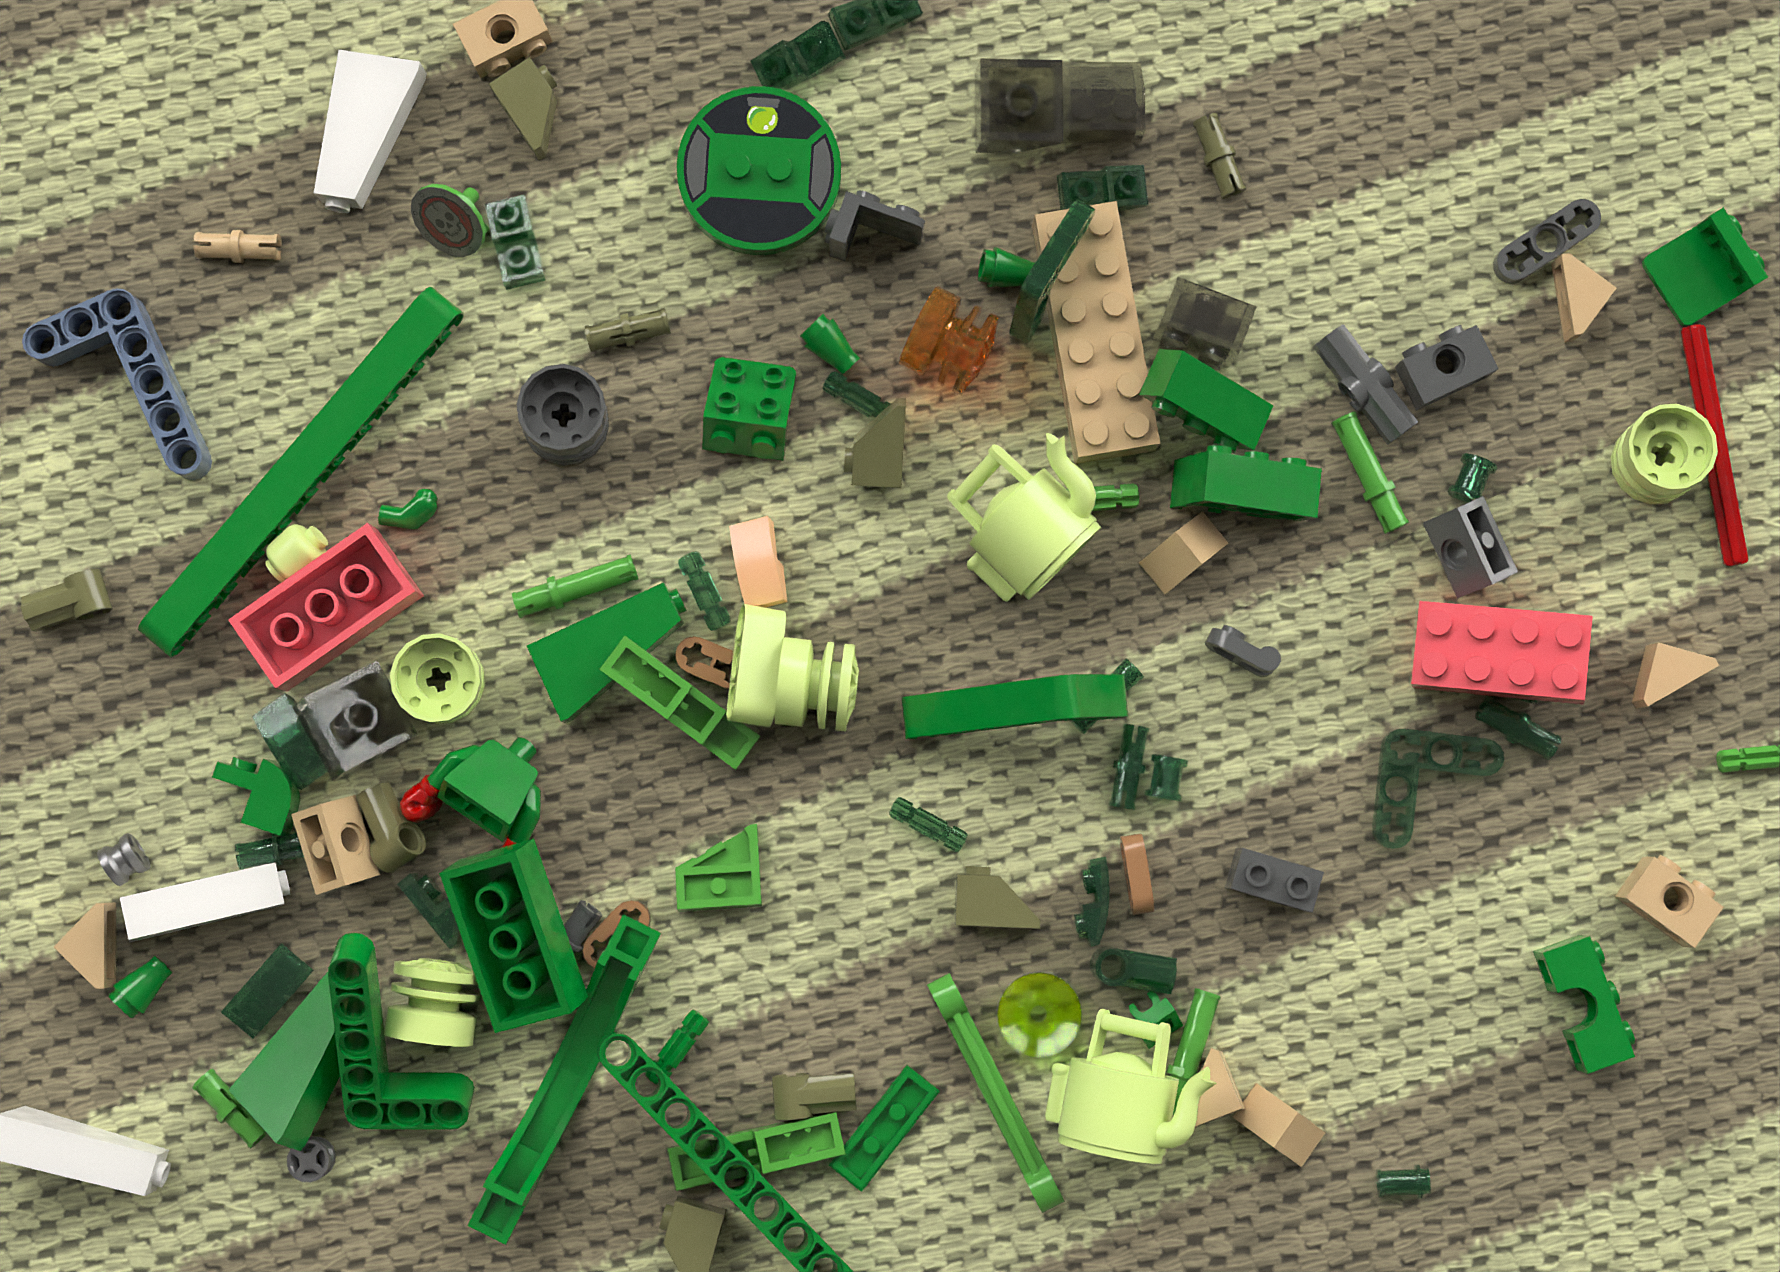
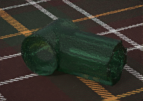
(1137, 970)

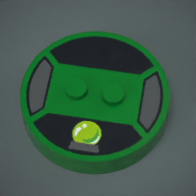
(759, 170)

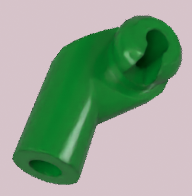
(413, 514)

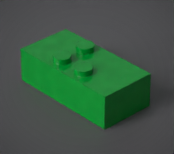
(514, 936)

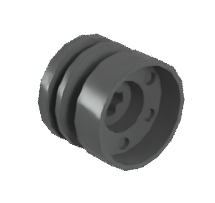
(544, 401)

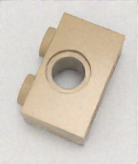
(482, 27)
(335, 844)
(1695, 905)

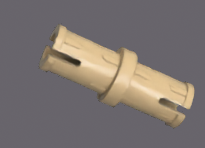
(237, 246)

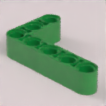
(1015, 704)
(369, 1091)

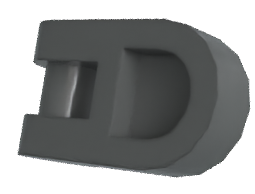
(1231, 645)

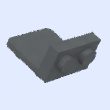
(867, 210)

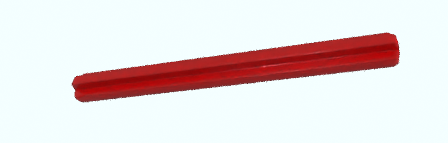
(1721, 476)

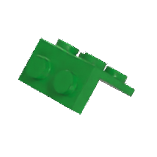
(1704, 268)
(748, 408)

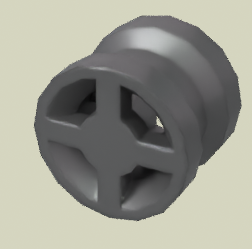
(123, 859)
(305, 1165)

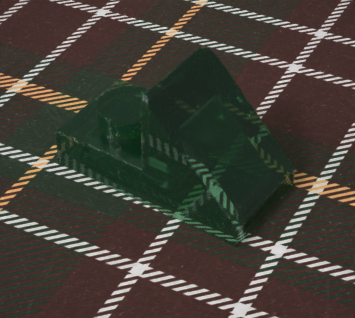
(423, 895)

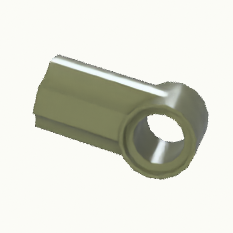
(74, 599)
(395, 837)
(805, 1094)

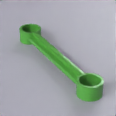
(995, 1093)

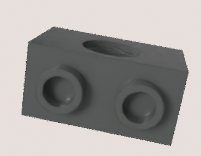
(1469, 359)
(1470, 547)
(1274, 879)

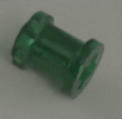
(1472, 477)
(1166, 777)

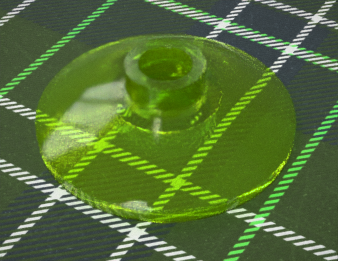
(1052, 1033)

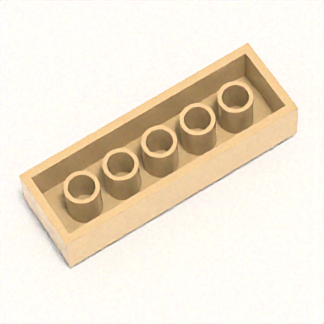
(1098, 341)

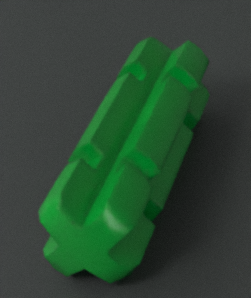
(679, 1044)

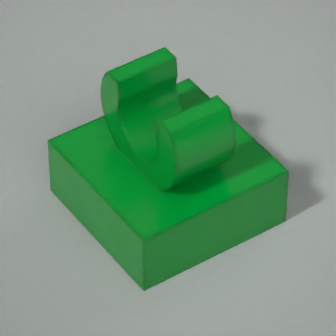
(1159, 1012)

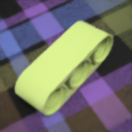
(755, 665)

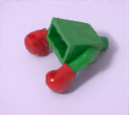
(486, 786)

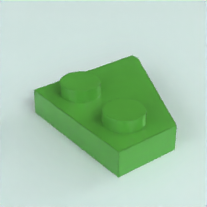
(722, 876)

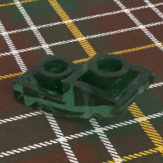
(868, 19)
(799, 59)
(1112, 183)
(515, 242)
(289, 741)
(1093, 915)
(267, 991)

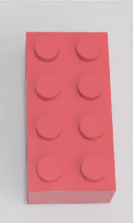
(326, 608)
(1502, 652)

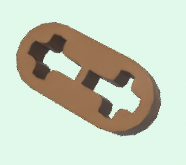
(701, 670)
(1137, 874)
(609, 925)

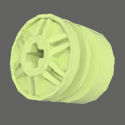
(1686, 448)
(417, 666)
(815, 684)
(432, 1003)

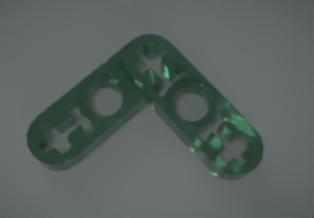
(1039, 282)
(1408, 770)

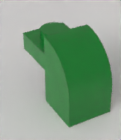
(271, 797)

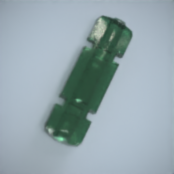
(854, 395)
(704, 590)
(928, 824)

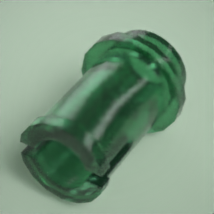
(1403, 1182)

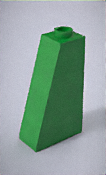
(572, 656)
(293, 1072)

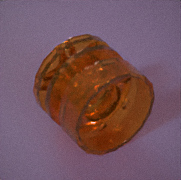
(949, 340)

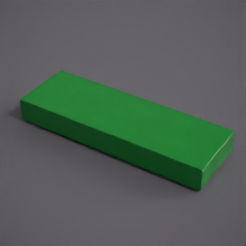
(884, 1127)

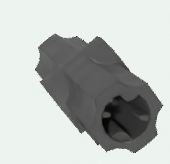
(1365, 383)

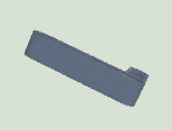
(139, 369)

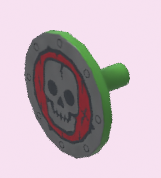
(449, 219)

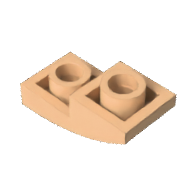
(756, 563)

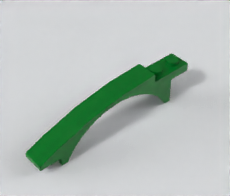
(551, 1110)

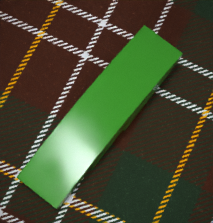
(679, 702)
(765, 1147)

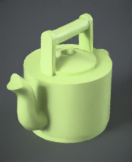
(1028, 525)
(1120, 1101)

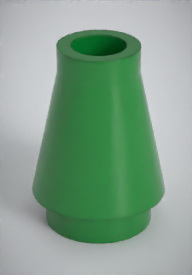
(1003, 268)
(829, 344)
(140, 987)

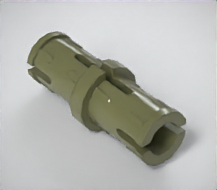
(1219, 155)
(627, 329)

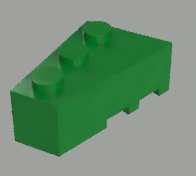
(1247, 484)

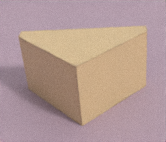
(1579, 294)
(1183, 552)
(1667, 670)
(92, 945)
(1222, 1097)
(1279, 1125)

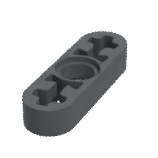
(1564, 216)

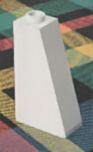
(362, 124)
(203, 901)
(81, 1151)

